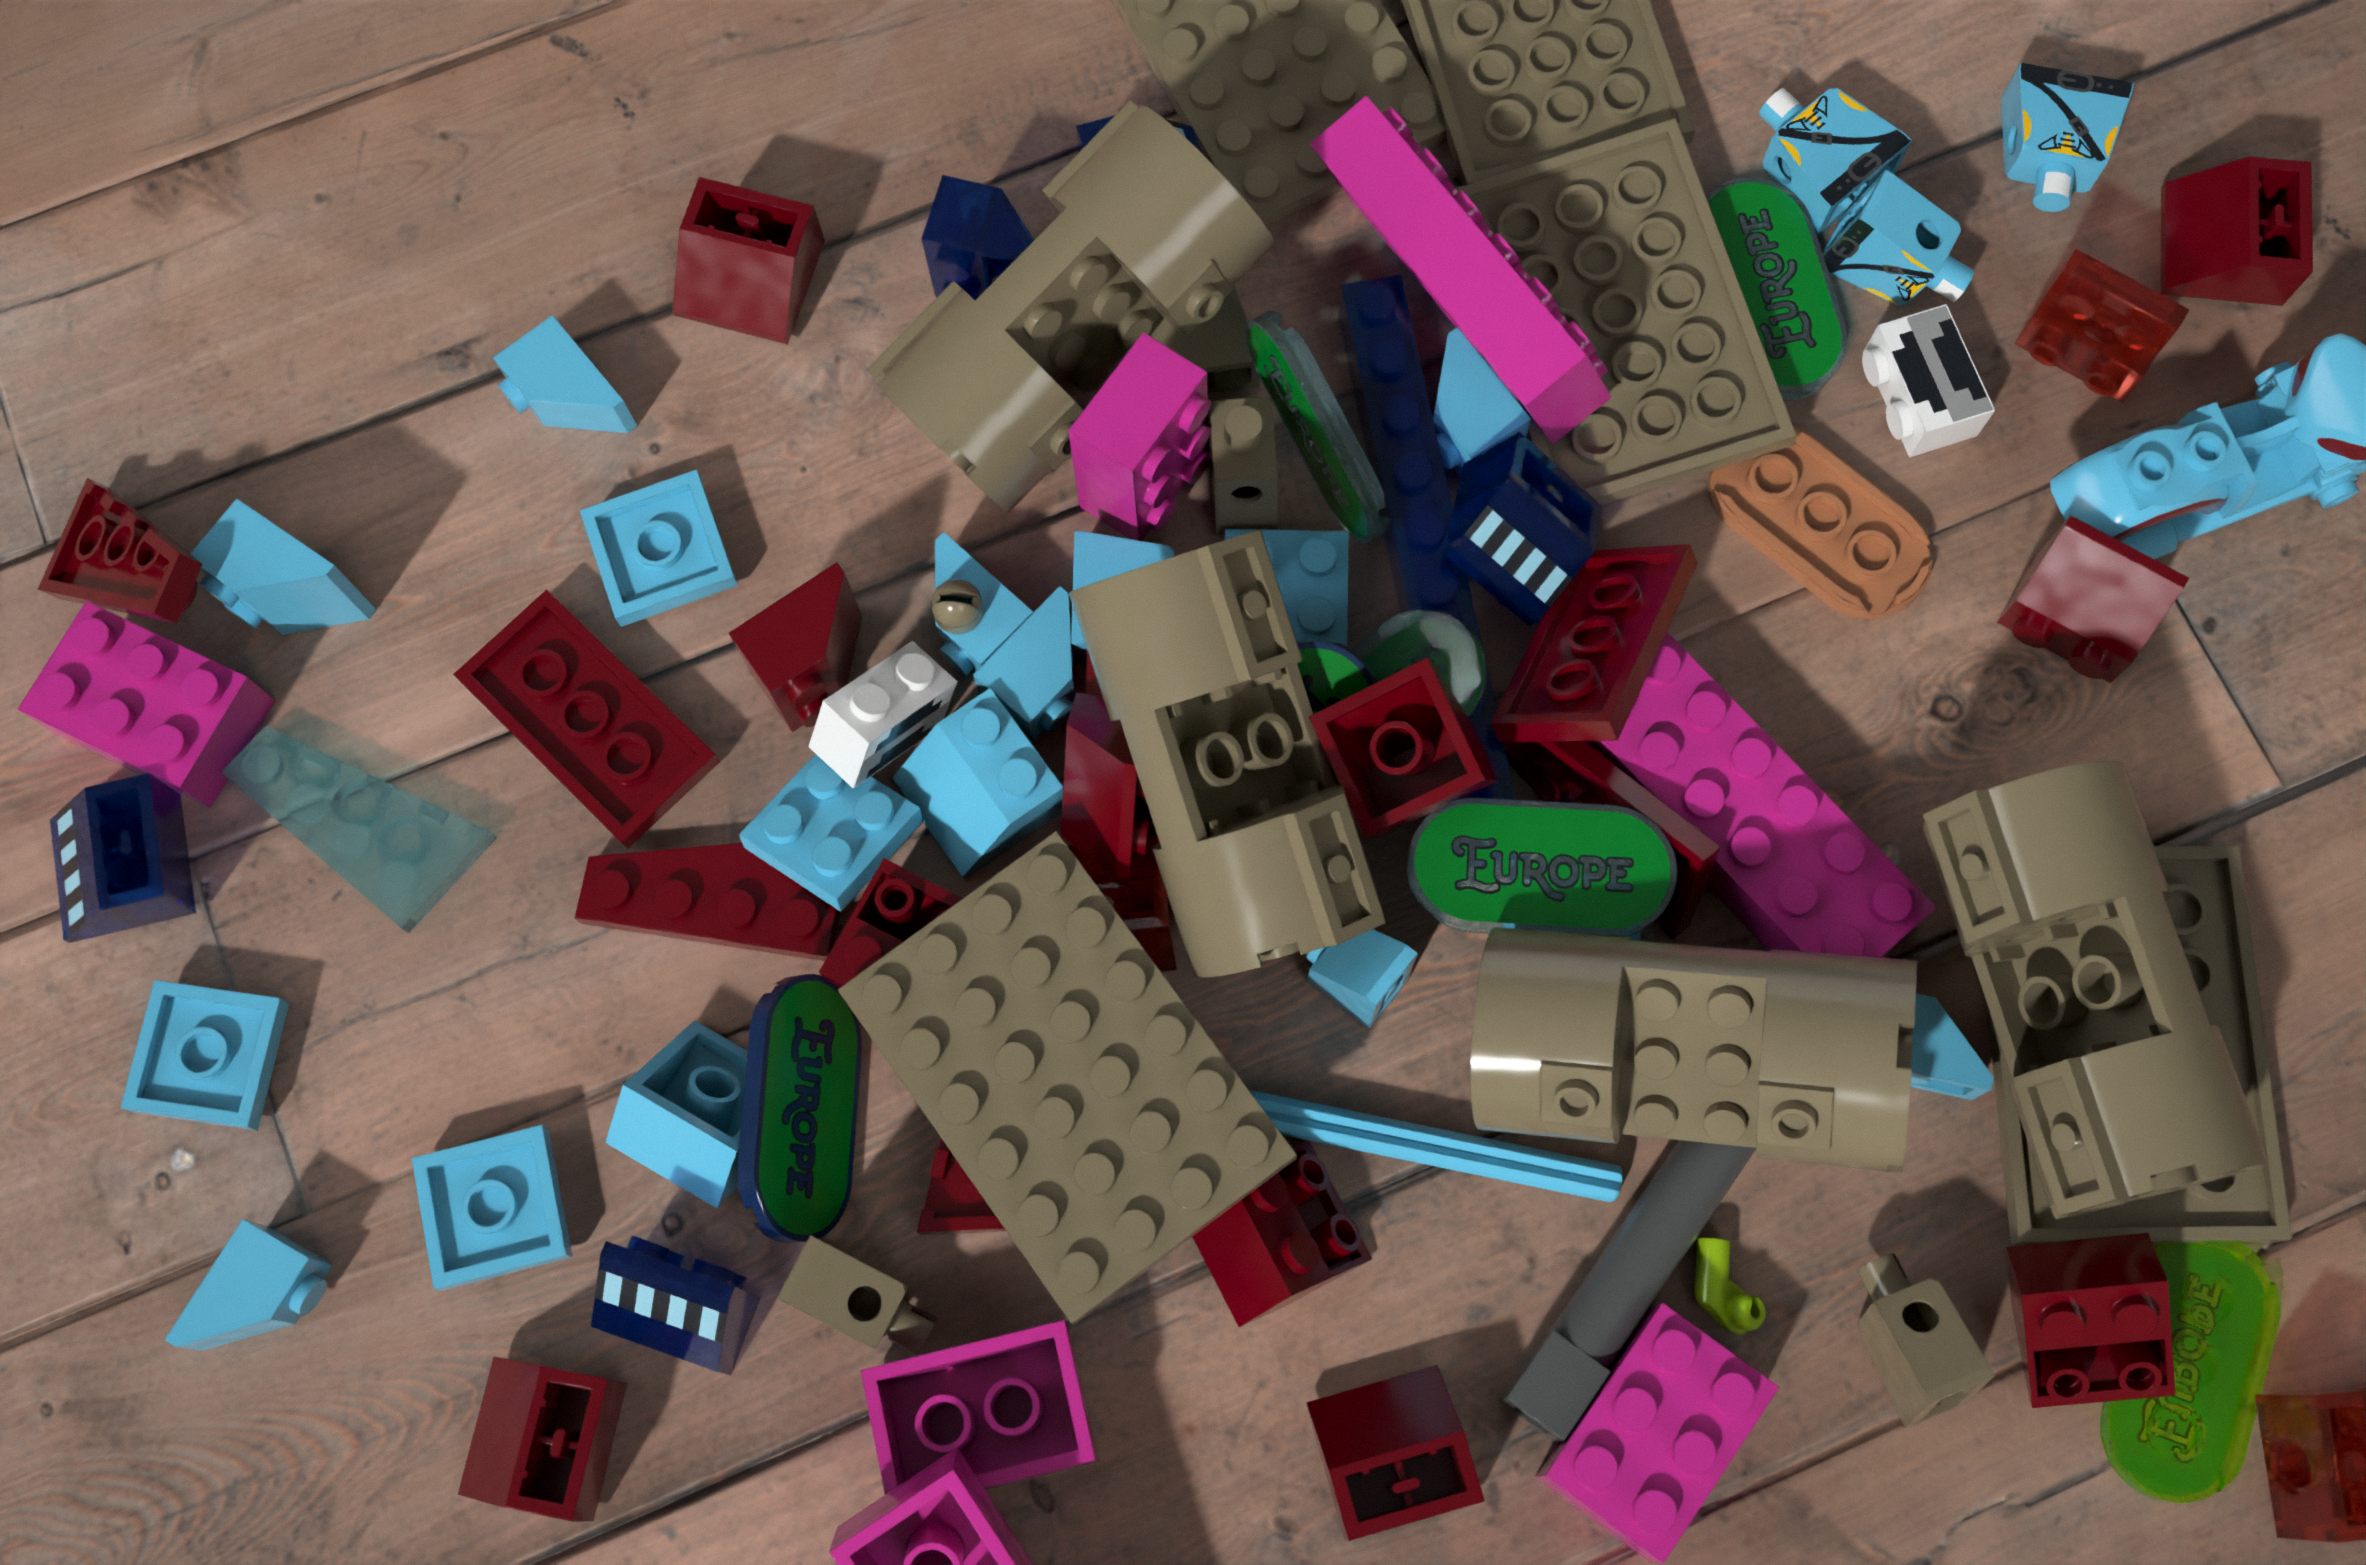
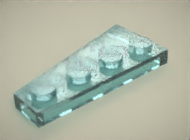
(368, 831)

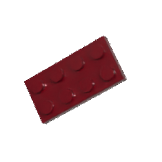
(1595, 647)
(587, 718)

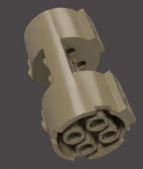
(1137, 239)
(1227, 758)
(2090, 989)
(1695, 1046)

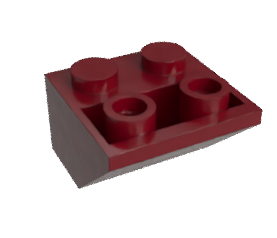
(2238, 231)
(745, 259)
(1101, 790)
(886, 915)
(1282, 1240)
(2092, 1320)
(542, 1440)
(1394, 1453)

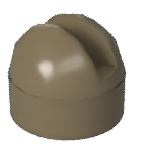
(957, 616)

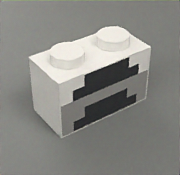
(1927, 381)
(881, 714)

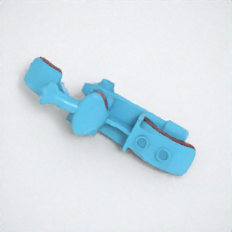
(2233, 460)

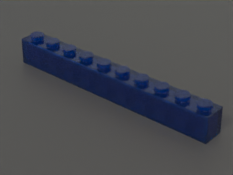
(1410, 470)

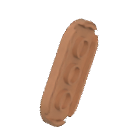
(1826, 527)

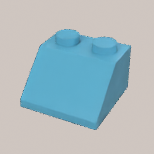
(274, 577)
(979, 784)
(686, 1113)

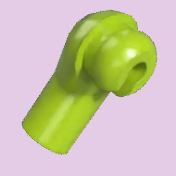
(1719, 1294)

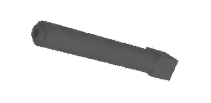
(1622, 1286)

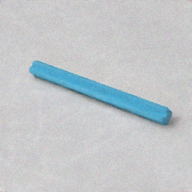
(1442, 1148)

